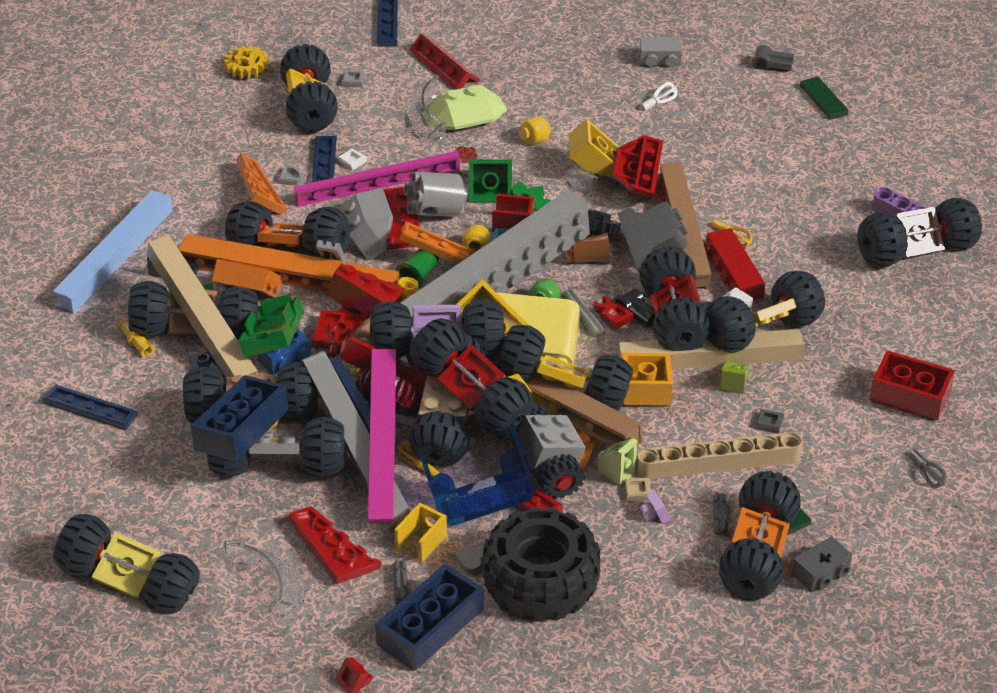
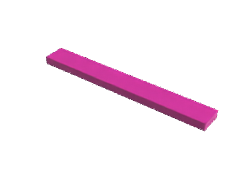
(374, 178)
(382, 436)

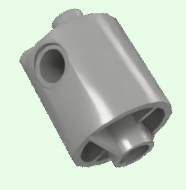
(435, 194)

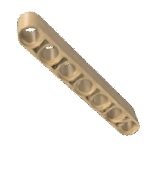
(719, 455)

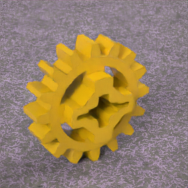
(246, 62)

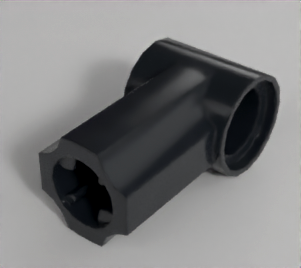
(641, 310)

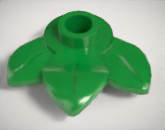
(520, 189)

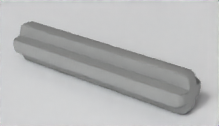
(586, 316)

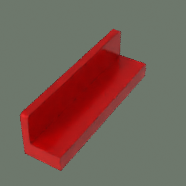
(442, 62)
(360, 355)

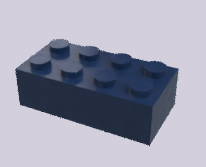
(239, 418)
(429, 616)

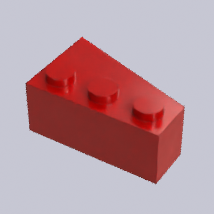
(361, 289)

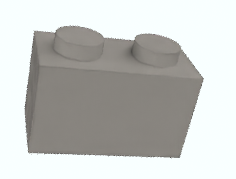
(660, 51)

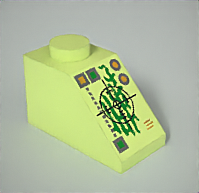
(618, 461)

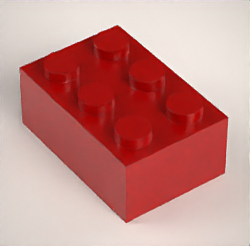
(912, 385)

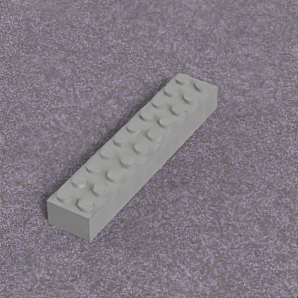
(512, 254)

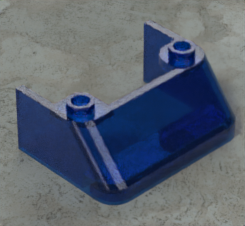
(487, 495)

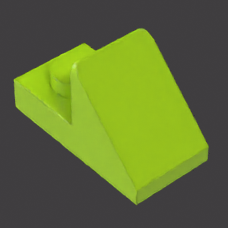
(734, 377)

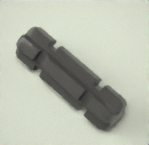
(720, 514)
(400, 581)

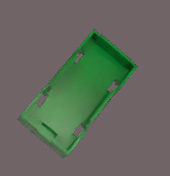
(274, 325)

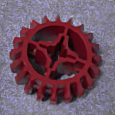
(405, 393)

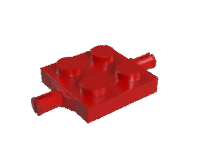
(334, 328)

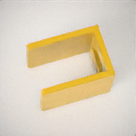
(413, 522)

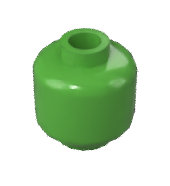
(545, 288)

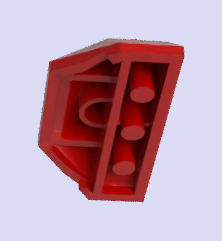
(638, 165)

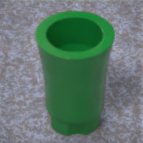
(418, 266)

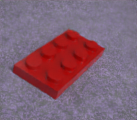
(398, 206)

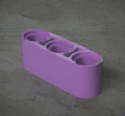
(892, 202)

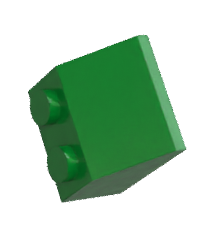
(489, 178)

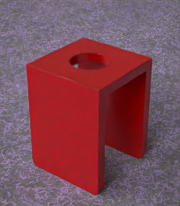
(511, 210)

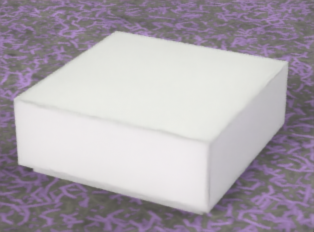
(352, 159)

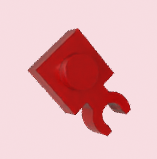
(614, 315)

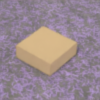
(637, 489)

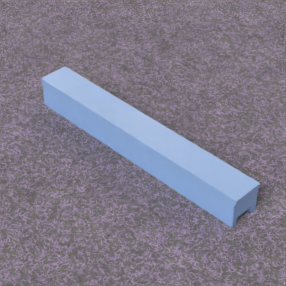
(112, 251)

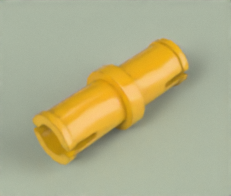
(136, 339)

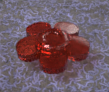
(467, 153)

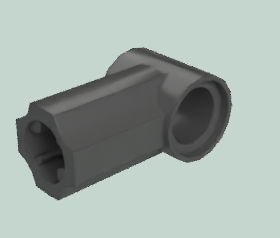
(766, 58)

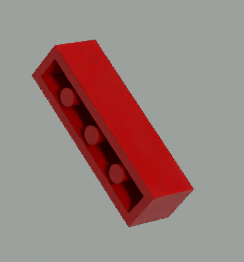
(734, 263)

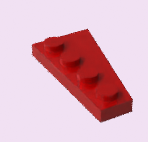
(331, 547)

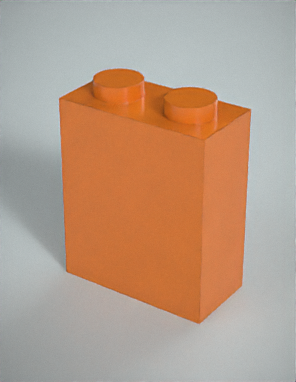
(257, 279)

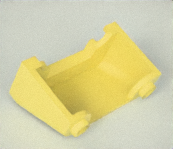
(553, 318)

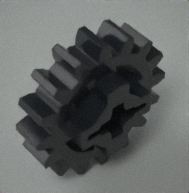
(601, 223)

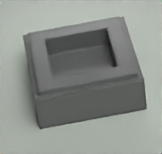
(769, 421)

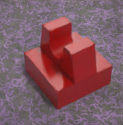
(353, 676)

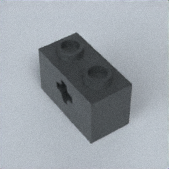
(822, 564)

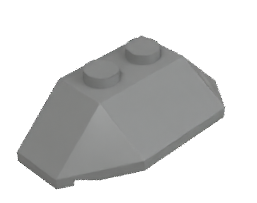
(369, 221)

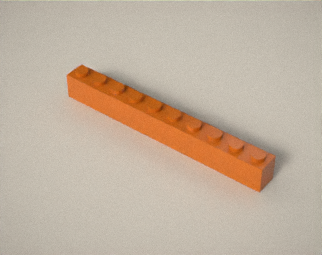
(294, 268)

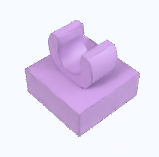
(654, 508)

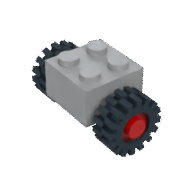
(553, 450)

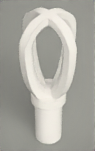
(654, 100)

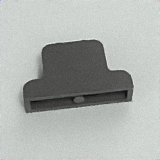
(652, 229)

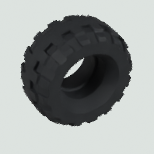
(534, 588)

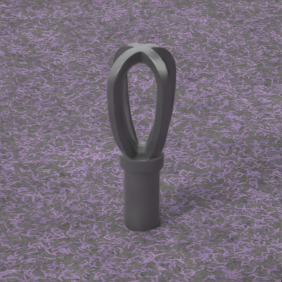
(923, 465)

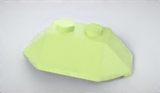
(467, 107)

